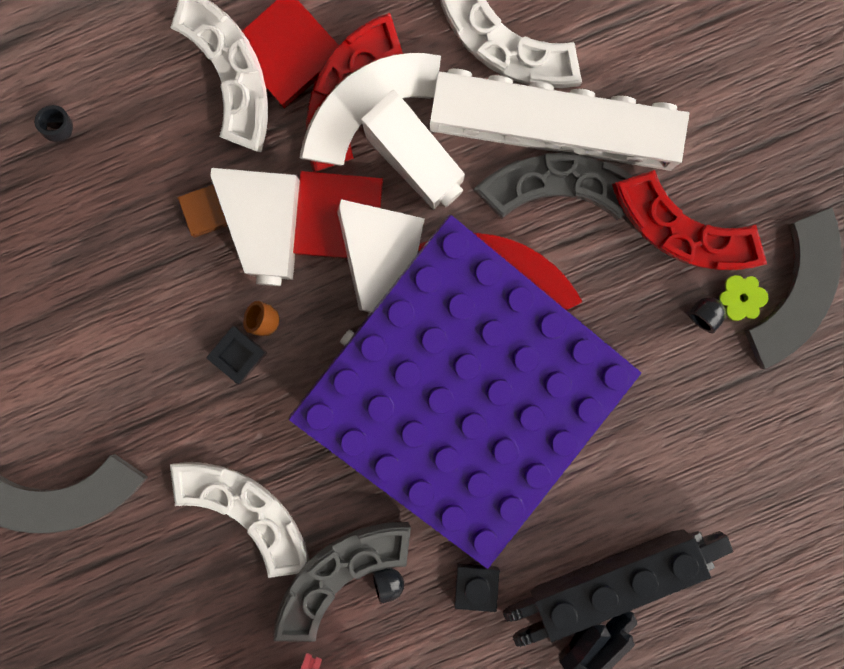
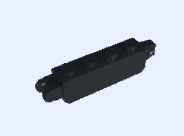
(618, 584)

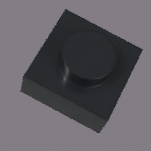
(236, 355)
(476, 587)

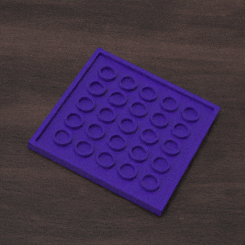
(465, 393)

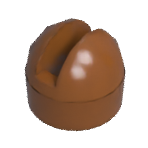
(261, 319)

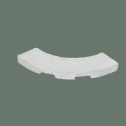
(508, 53)
(237, 65)
(342, 110)
(248, 504)

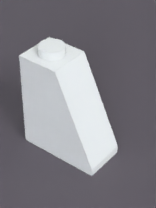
(413, 150)
(260, 220)
(377, 248)

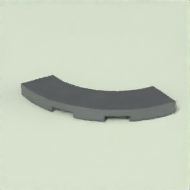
(551, 177)
(810, 295)
(70, 507)
(332, 568)

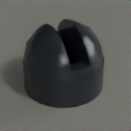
(54, 117)
(708, 314)
(388, 584)

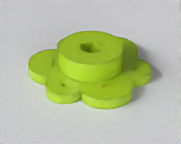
(753, 297)

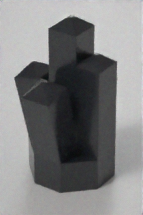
(600, 644)

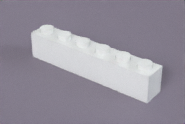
(559, 120)

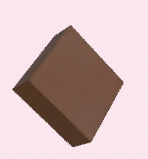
(202, 211)

